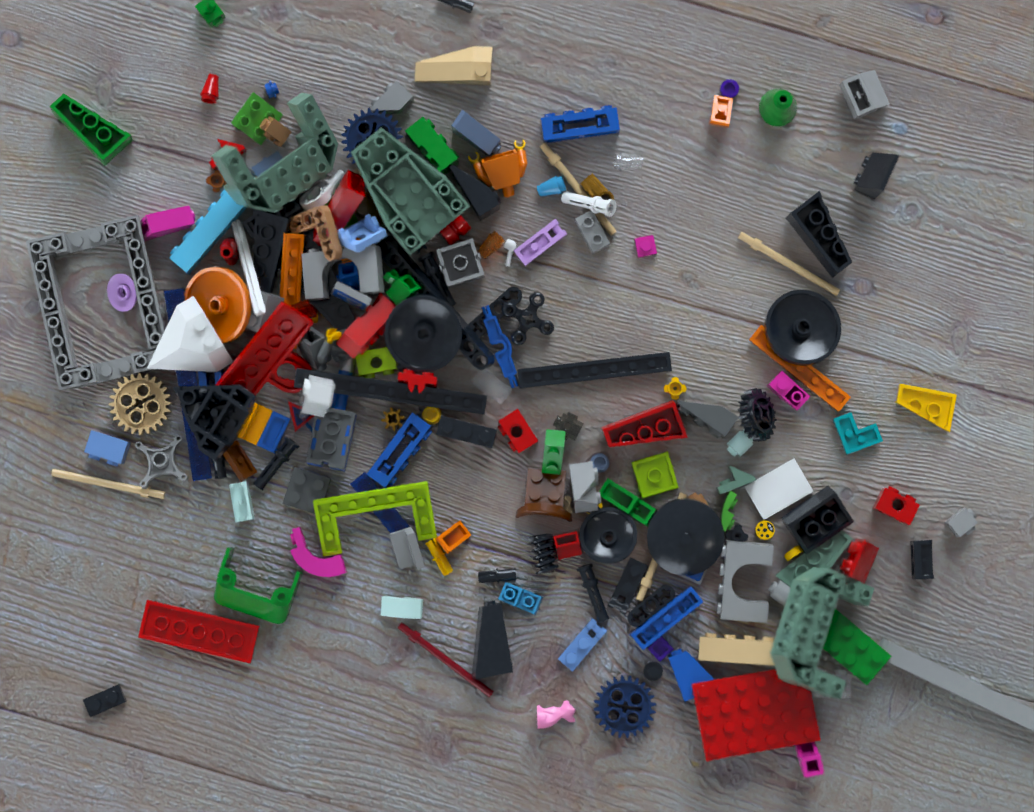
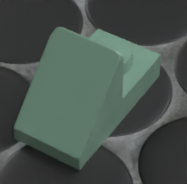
(740, 478)

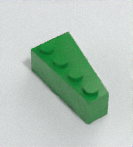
(96, 133)

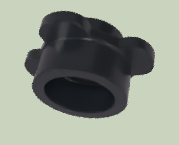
(737, 530)

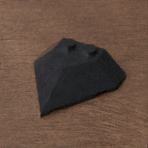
(215, 415)

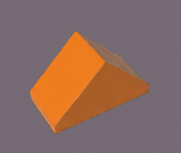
(453, 537)

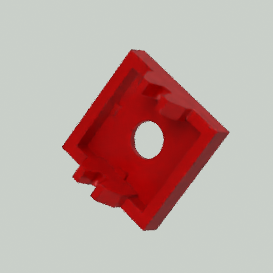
(412, 379)

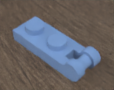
(581, 645)

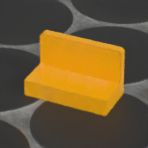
(255, 424)

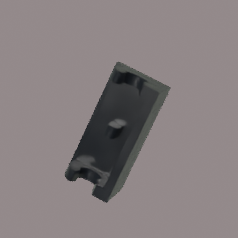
(921, 559)

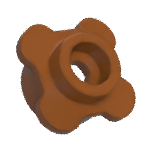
(212, 181)

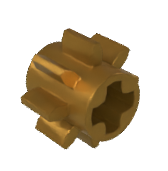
(392, 413)

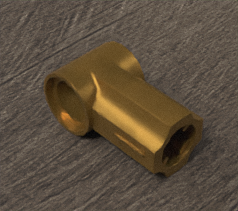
(595, 187)

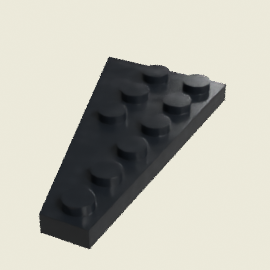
(333, 309)

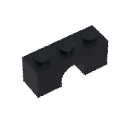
(466, 432)

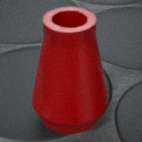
(210, 90)

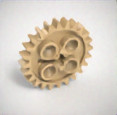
(132, 389)

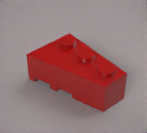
(367, 327)

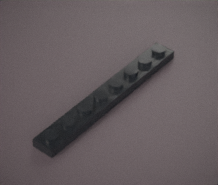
(594, 370)

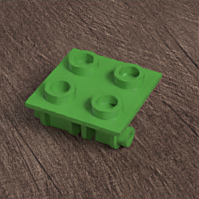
(252, 115)

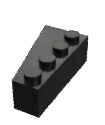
(819, 233)

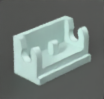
(241, 501)

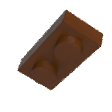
(239, 462)

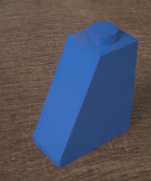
(687, 672)

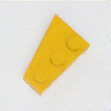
(928, 403)

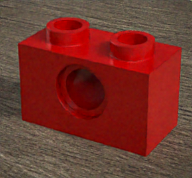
(513, 420)
(908, 505)

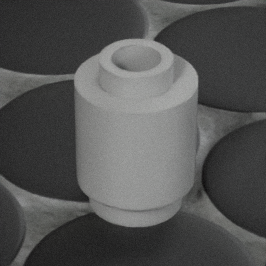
(779, 592)

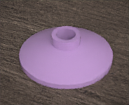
(121, 292)

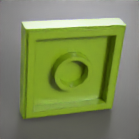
(654, 475)

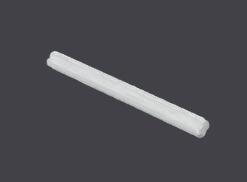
(248, 268)

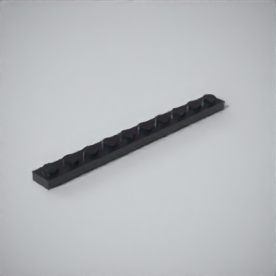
(398, 392)

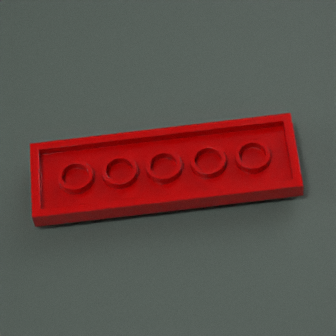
(199, 631)

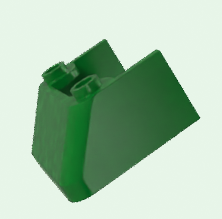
(272, 610)

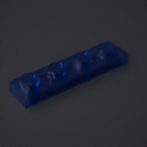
(389, 517)

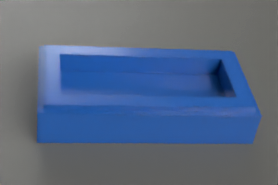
(273, 432)

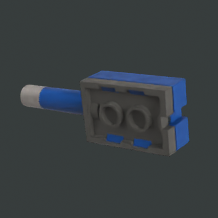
(333, 432)

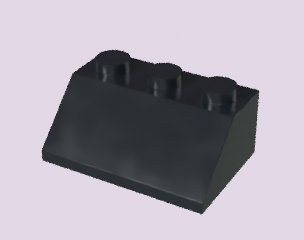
(817, 519)

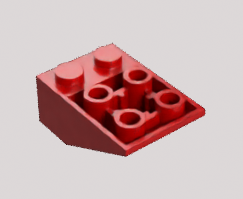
(859, 560)

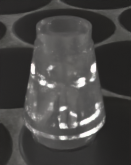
(627, 161)

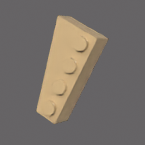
(736, 649)

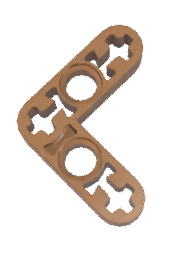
(319, 216)

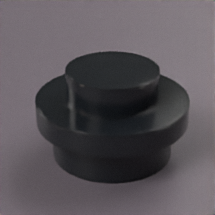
(653, 671)

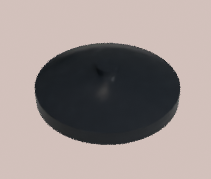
(802, 327)
(423, 333)
(685, 536)

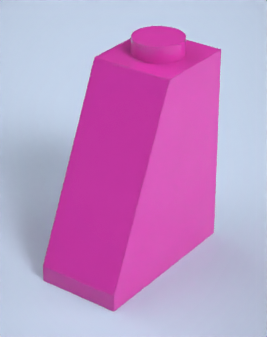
(167, 222)

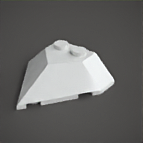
(190, 342)

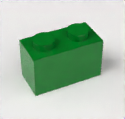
(553, 451)

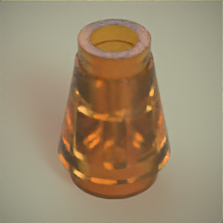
(491, 244)

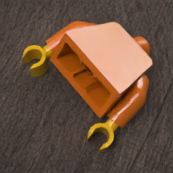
(502, 169)

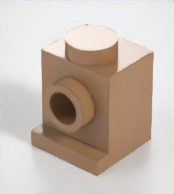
(275, 131)

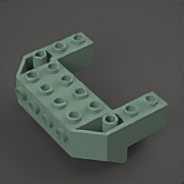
(291, 174)
(806, 626)

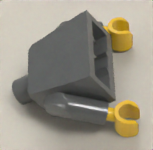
(316, 348)

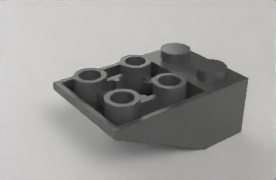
(714, 417)

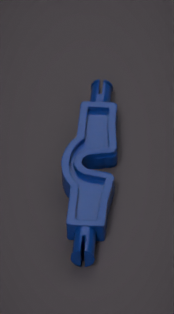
(502, 356)

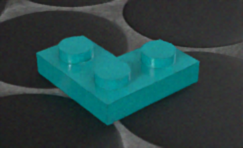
(855, 439)

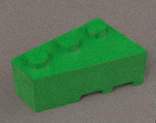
(432, 145)

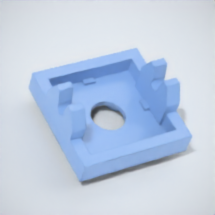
(366, 229)

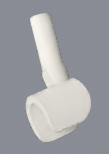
(510, 245)

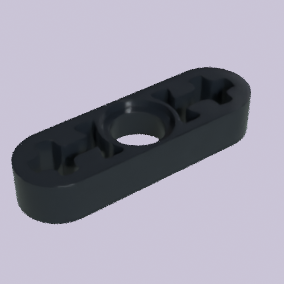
(658, 607)

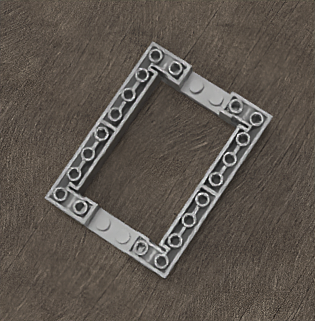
(42, 255)

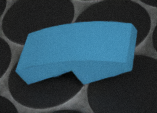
(520, 598)

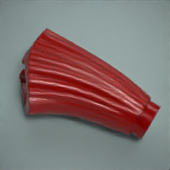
(226, 245)

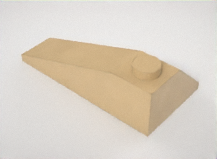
(459, 67)

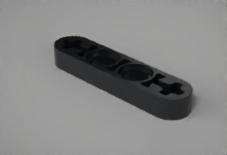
(499, 300)

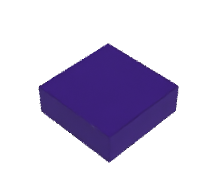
(660, 648)

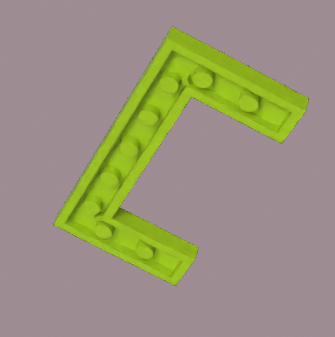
(410, 494)

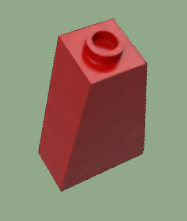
(344, 201)

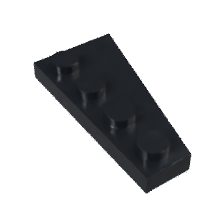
(268, 247)

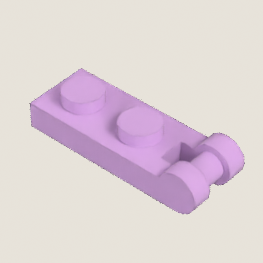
(539, 243)

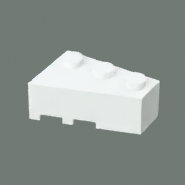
(318, 395)

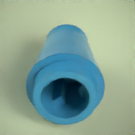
(552, 186)

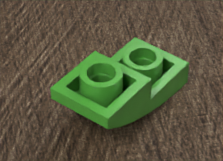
(725, 516)

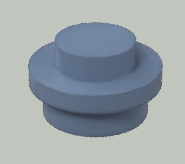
(600, 461)

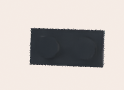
(104, 700)

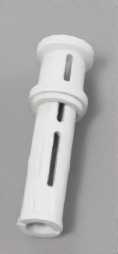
(595, 204)

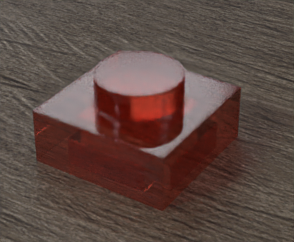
(306, 308)

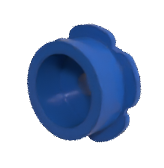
(271, 89)

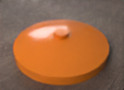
(222, 299)

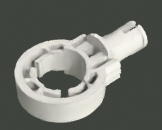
(321, 193)

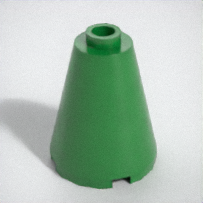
(778, 107)

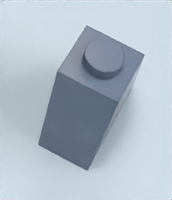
(476, 134)

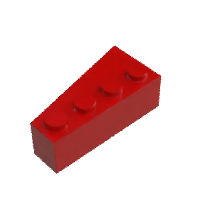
(647, 426)

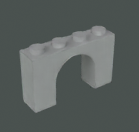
(317, 268)
(736, 555)

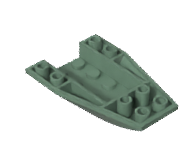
(407, 190)

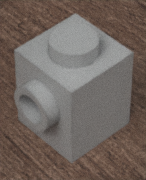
(962, 522)

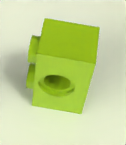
(364, 363)

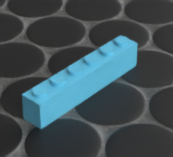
(206, 233)

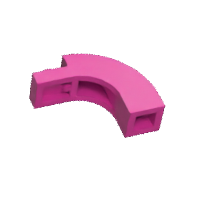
(317, 566)
(809, 759)

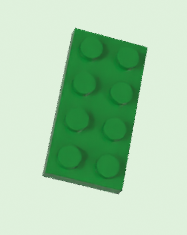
(854, 648)

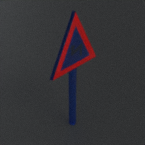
(297, 422)

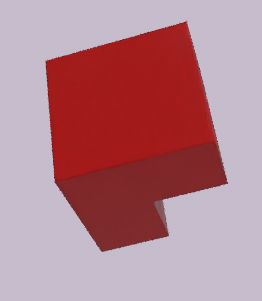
(567, 545)

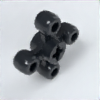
(523, 325)

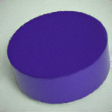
(729, 88)

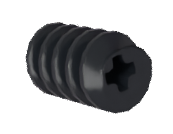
(544, 553)

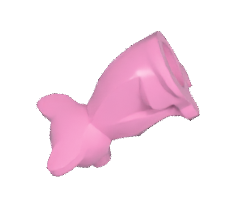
(549, 716)

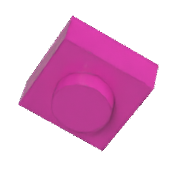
(645, 246)

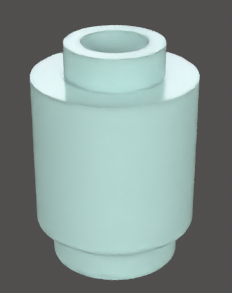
(739, 444)

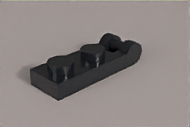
(628, 584)

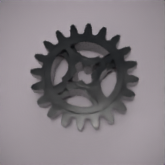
(757, 414)

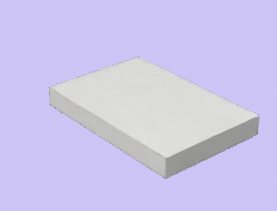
(778, 489)

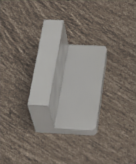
(406, 548)

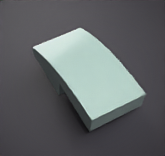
(401, 607)

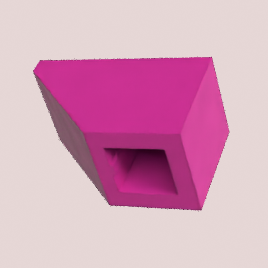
(788, 390)

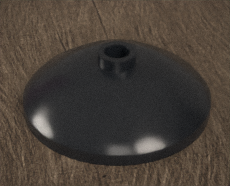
(605, 523)

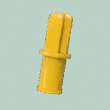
(439, 557)

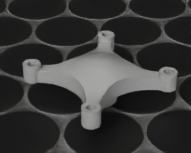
(161, 461)

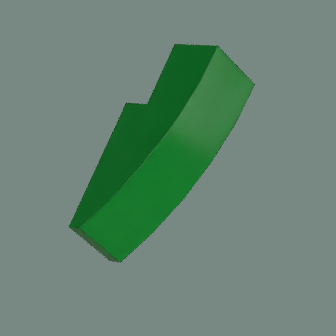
(627, 502)

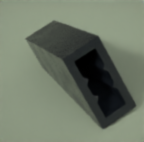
(491, 643)

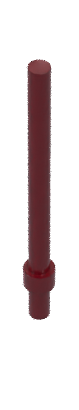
(415, 636)

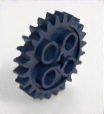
(354, 135)
(627, 688)

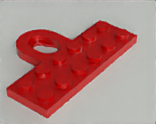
(269, 350)

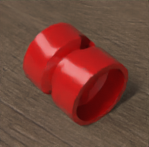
(454, 229)

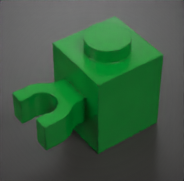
(211, 12)
(401, 287)

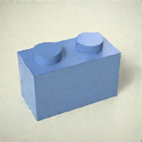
(107, 447)

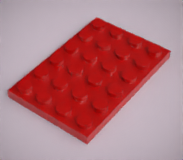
(753, 714)

